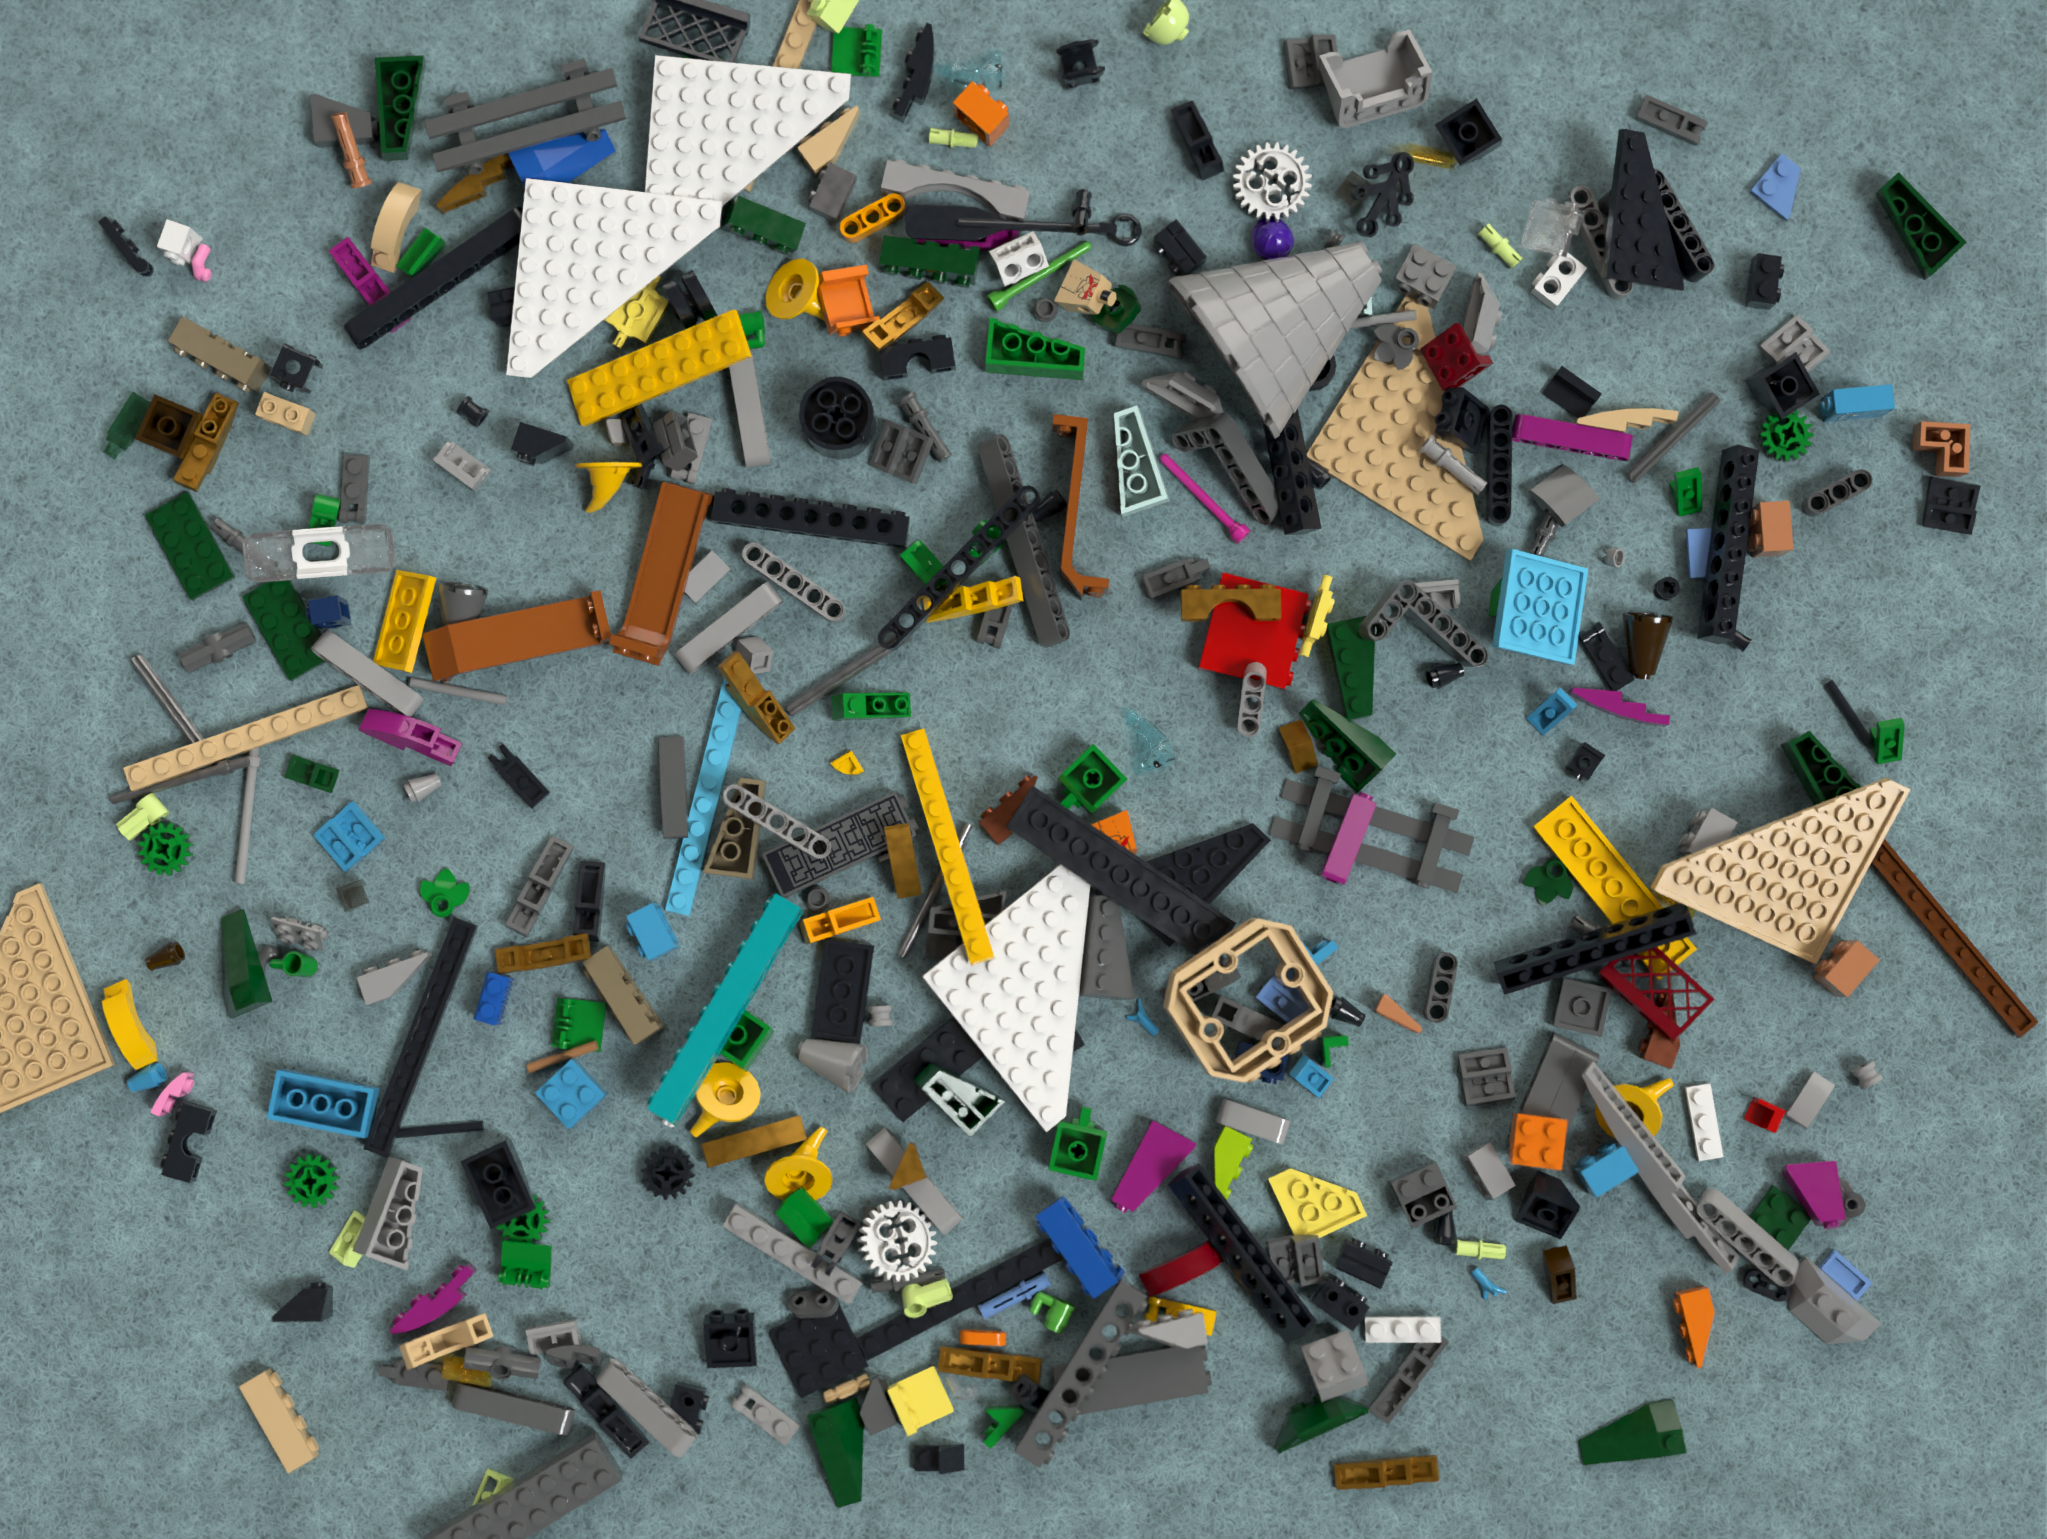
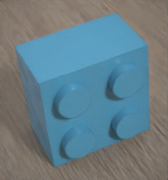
(652, 932)
(571, 1093)
(1605, 1169)

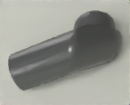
(267, 954)

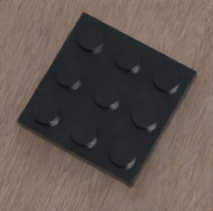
(818, 1350)

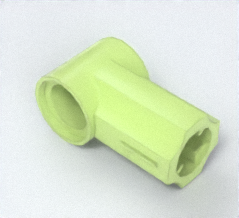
(147, 813)
(918, 1297)

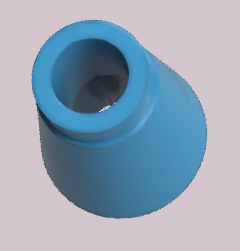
(149, 1077)

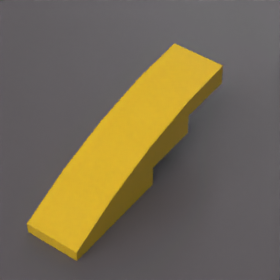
(977, 599)

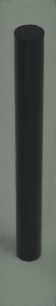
(440, 1129)

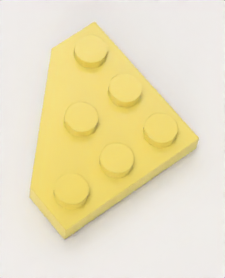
(1314, 1204)

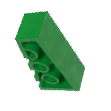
(1031, 354)

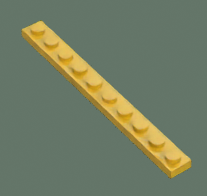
(947, 847)

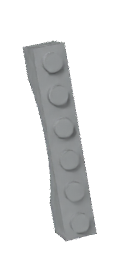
(911, 180)
(791, 1253)

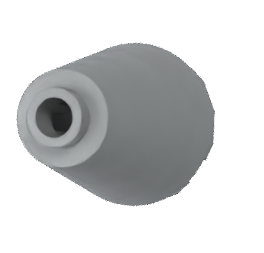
(834, 1061)

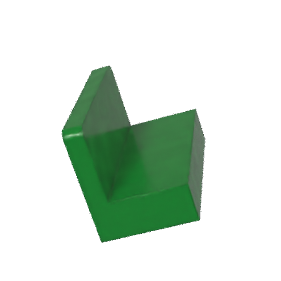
(421, 253)
(1330, 1041)
(804, 1216)

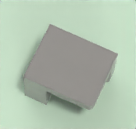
(755, 653)

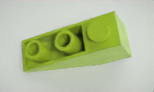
(1227, 1156)

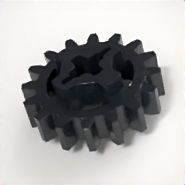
(666, 1187)

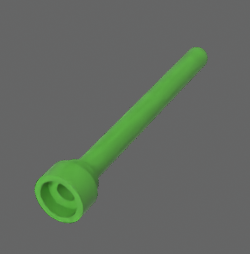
(1000, 298)

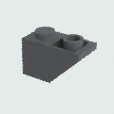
(877, 1409)

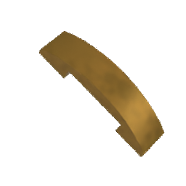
(904, 317)
(543, 954)

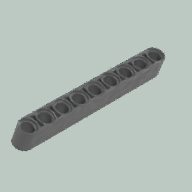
(1025, 544)

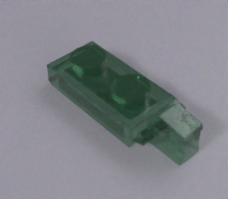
(126, 425)

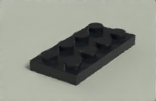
(842, 991)

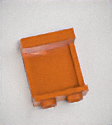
(845, 300)

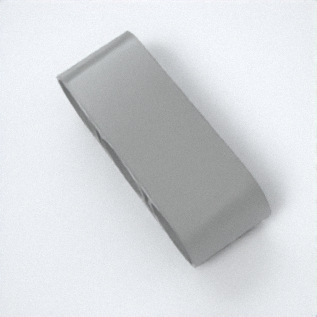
(1254, 689)
(1253, 1121)

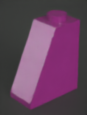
(1818, 1191)

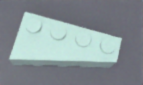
(1139, 473)

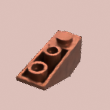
(996, 819)
(1656, 1047)

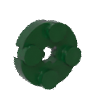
(1123, 316)

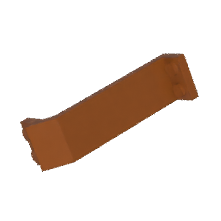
(662, 573)
(1095, 586)
(516, 636)

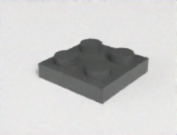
(1582, 1007)

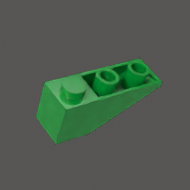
(870, 706)

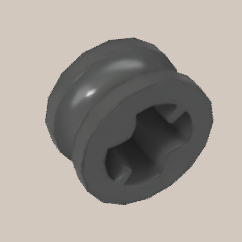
(1334, 240)

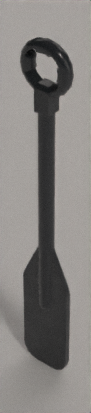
(973, 224)

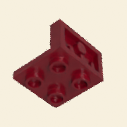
(1454, 358)

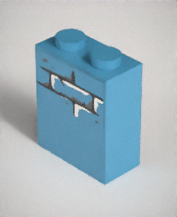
(1857, 403)

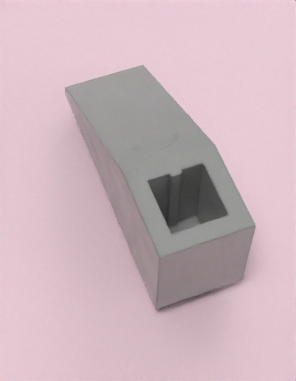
(388, 981)
(1178, 1331)

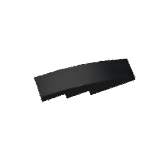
(606, 1412)

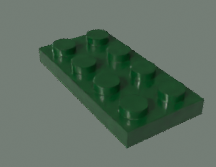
(190, 546)
(285, 626)

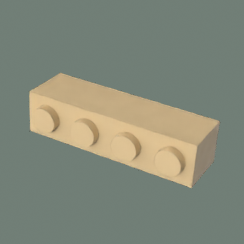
(279, 1420)

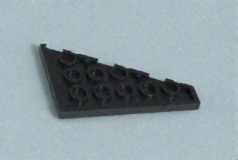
(1637, 231)
(1210, 864)

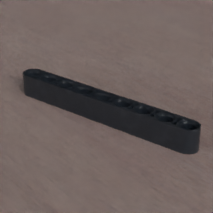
(435, 280)
(971, 563)

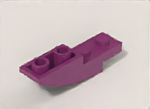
(409, 732)
(428, 1308)

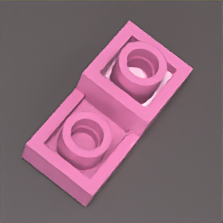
(178, 1087)

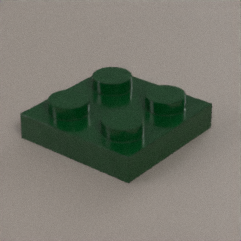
(1780, 1217)

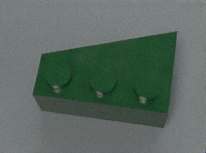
(762, 225)

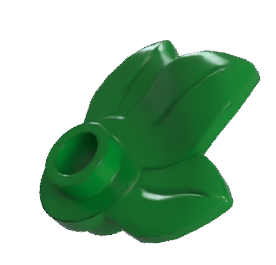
(446, 889)

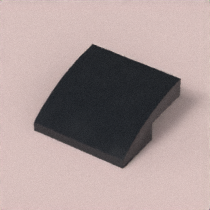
(1951, 505)

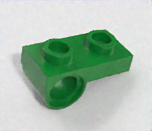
(324, 514)

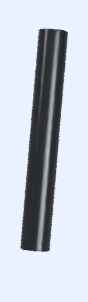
(1848, 712)

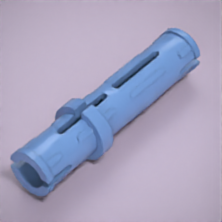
(1005, 1301)

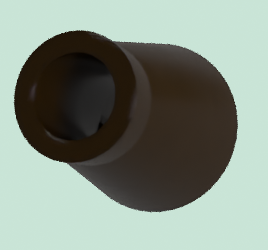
(167, 956)

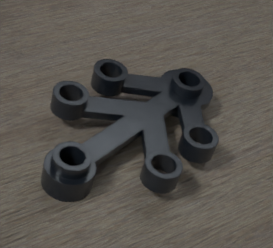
(1386, 192)

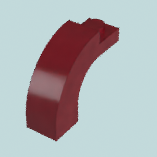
(1180, 1269)

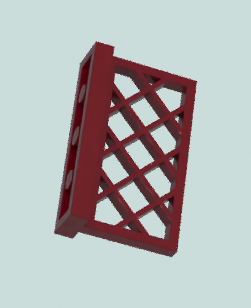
(1646, 1007)

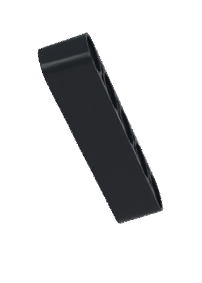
(1503, 454)

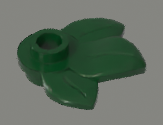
(1549, 885)

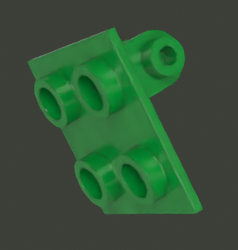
(857, 51)
(578, 1023)
(525, 1264)

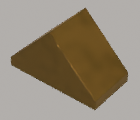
(1298, 746)
(909, 1169)

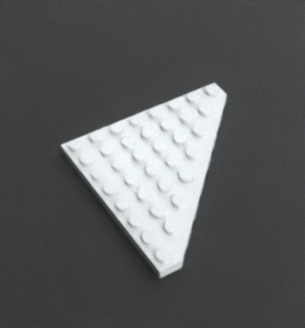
(730, 122)
(587, 256)
(1027, 997)

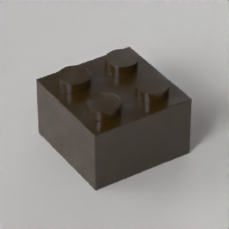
(168, 427)

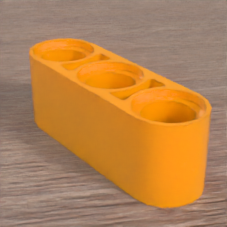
(880, 208)

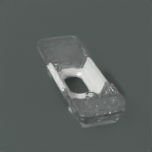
(280, 555)

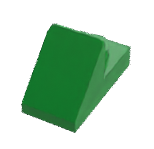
(1687, 491)
(1888, 740)
(1005, 1417)

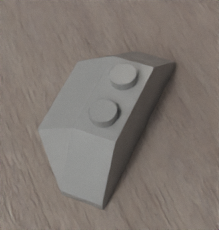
(1481, 316)
(1184, 394)
(1828, 1307)

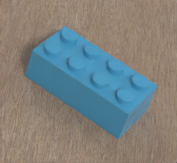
(323, 1103)

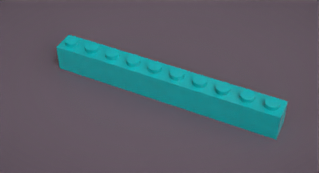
(725, 1009)

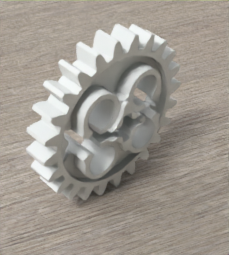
(1258, 198)
(876, 1245)

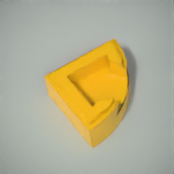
(847, 764)

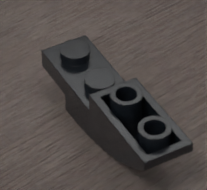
(921, 66)

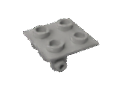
(291, 932)

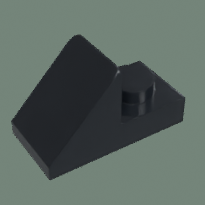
(939, 1458)

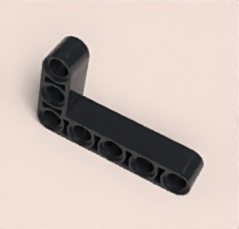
(1690, 250)

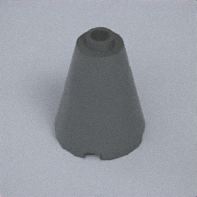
(460, 602)

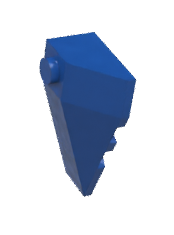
(561, 158)

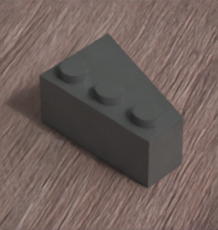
(944, 921)

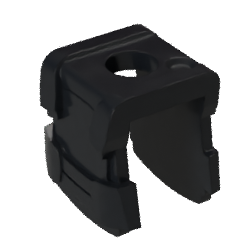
(1080, 53)
(294, 381)

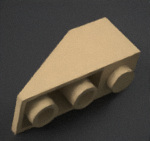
(829, 142)

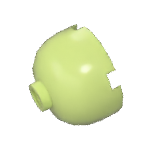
(1168, 23)

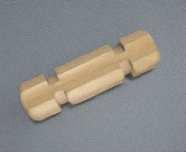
(846, 1389)

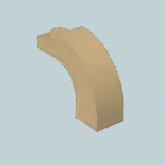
(391, 225)
(446, 1340)

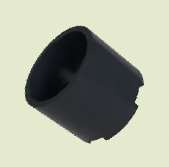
(849, 434)

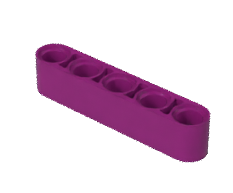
(1572, 436)

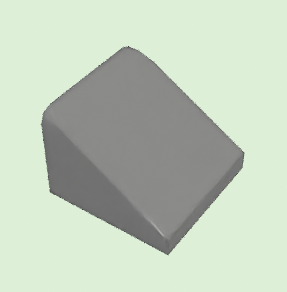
(617, 432)

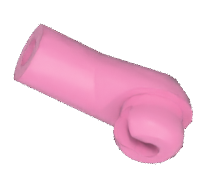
(198, 266)

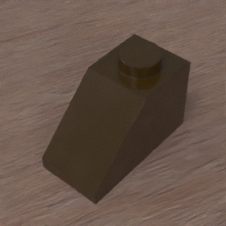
(1560, 1274)

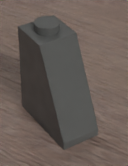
(324, 132)

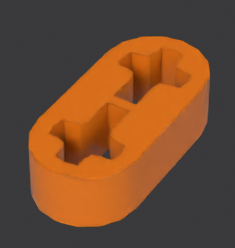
(982, 1337)

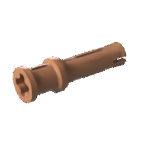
(353, 160)

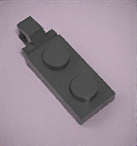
(1174, 576)
(422, 1376)

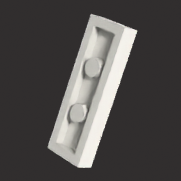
(1703, 1122)
(1403, 1329)

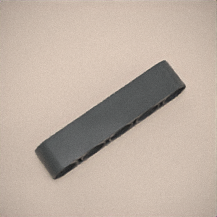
(1548, 1077)
(1572, 1086)
(513, 1409)

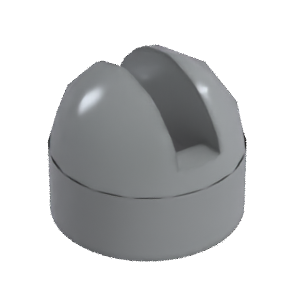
(1614, 557)

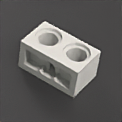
(178, 242)
(1017, 254)
(1561, 282)

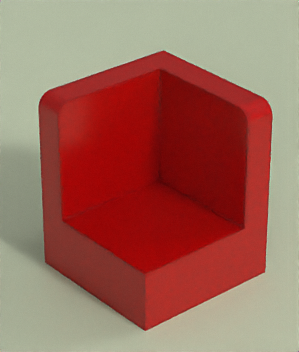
(1764, 1115)

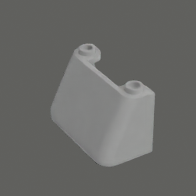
(1377, 82)

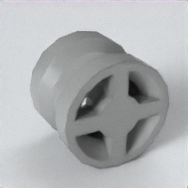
(880, 1015)
(1867, 1074)

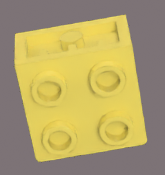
(920, 1399)

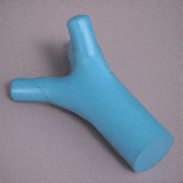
(1143, 1019)
(1486, 1284)

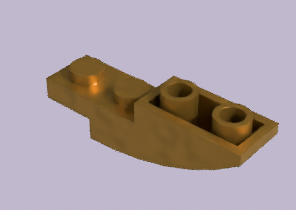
(207, 443)
(754, 700)

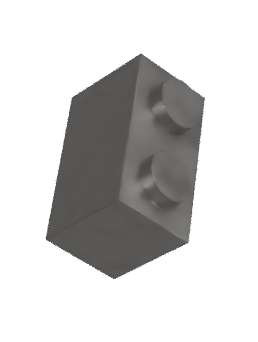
(832, 193)

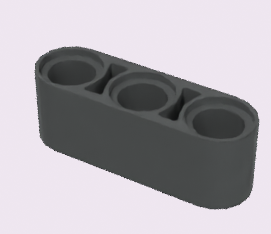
(1847, 488)
(1432, 996)

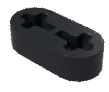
(1765, 1291)

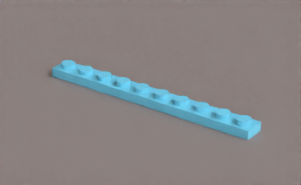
(704, 803)

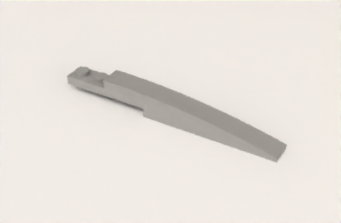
(1656, 1168)

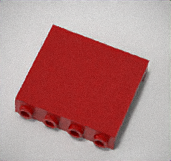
(1238, 640)

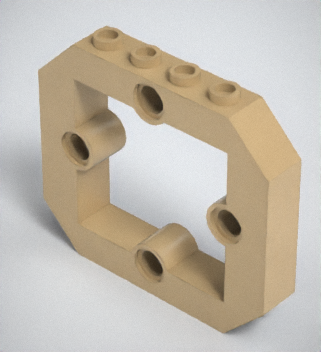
(1304, 1027)

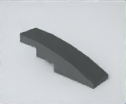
(673, 787)
(539, 886)
(1405, 1379)

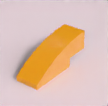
(839, 920)

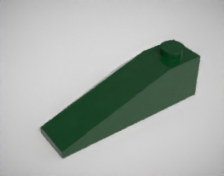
(1353, 749)
(1643, 1434)

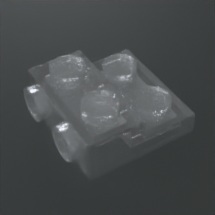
(1551, 226)

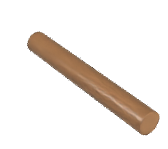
(562, 1056)

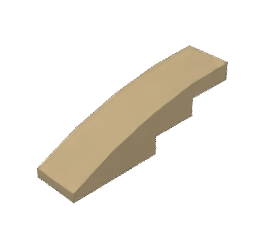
(1634, 418)

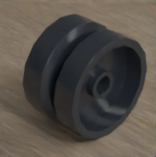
(690, 301)

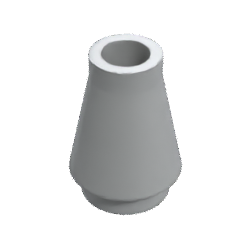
(421, 787)

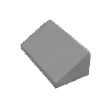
(705, 576)

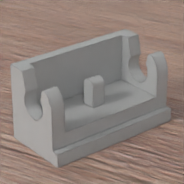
(462, 465)
(1444, 593)
(1488, 1171)
(553, 1335)

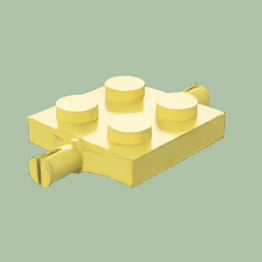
(639, 315)
(1315, 625)

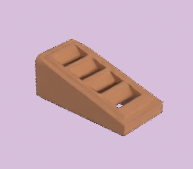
(1389, 1009)

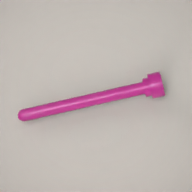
(1236, 530)

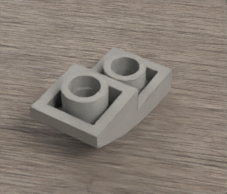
(1809, 1100)

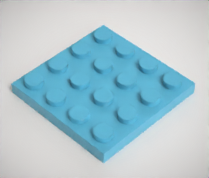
(1540, 607)

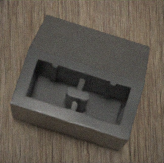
(1423, 1194)

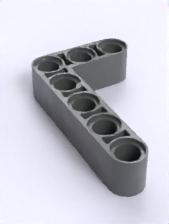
(1237, 459)
(1426, 621)

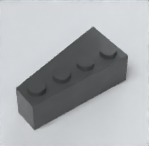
(1105, 956)

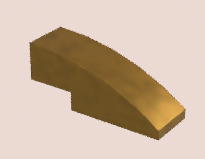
(903, 860)

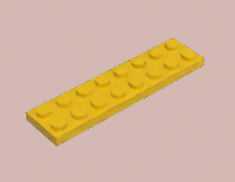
(659, 368)
(1603, 873)

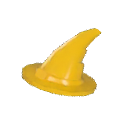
(794, 291)
(606, 480)
(726, 1096)
(1642, 1102)
(800, 1170)

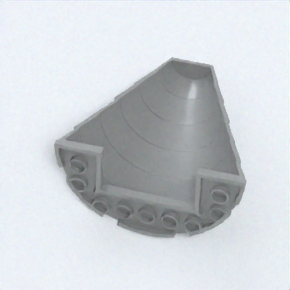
(1280, 319)

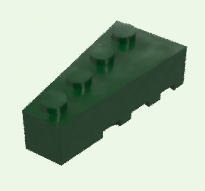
(1353, 666)
(1817, 769)

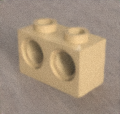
(285, 414)

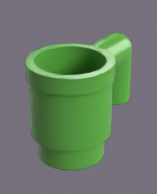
(1058, 1312)

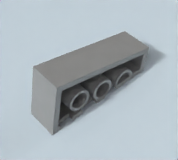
(391, 1215)

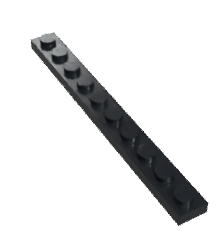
(420, 1037)
(964, 1297)

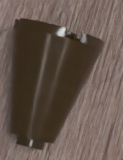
(1645, 641)

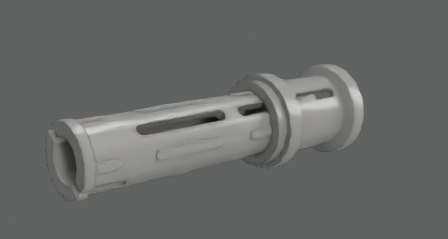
(1444, 458)

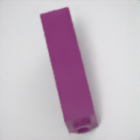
(1348, 839)
(1152, 1162)

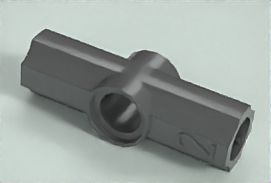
(217, 647)
(502, 1362)

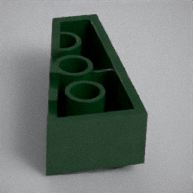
(398, 96)
(1921, 228)
(930, 260)

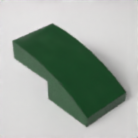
(311, 773)

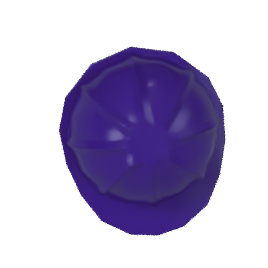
(1272, 239)

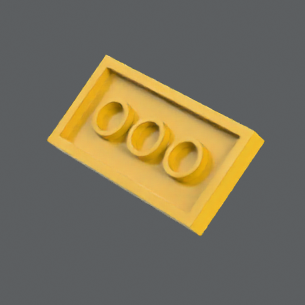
(404, 620)

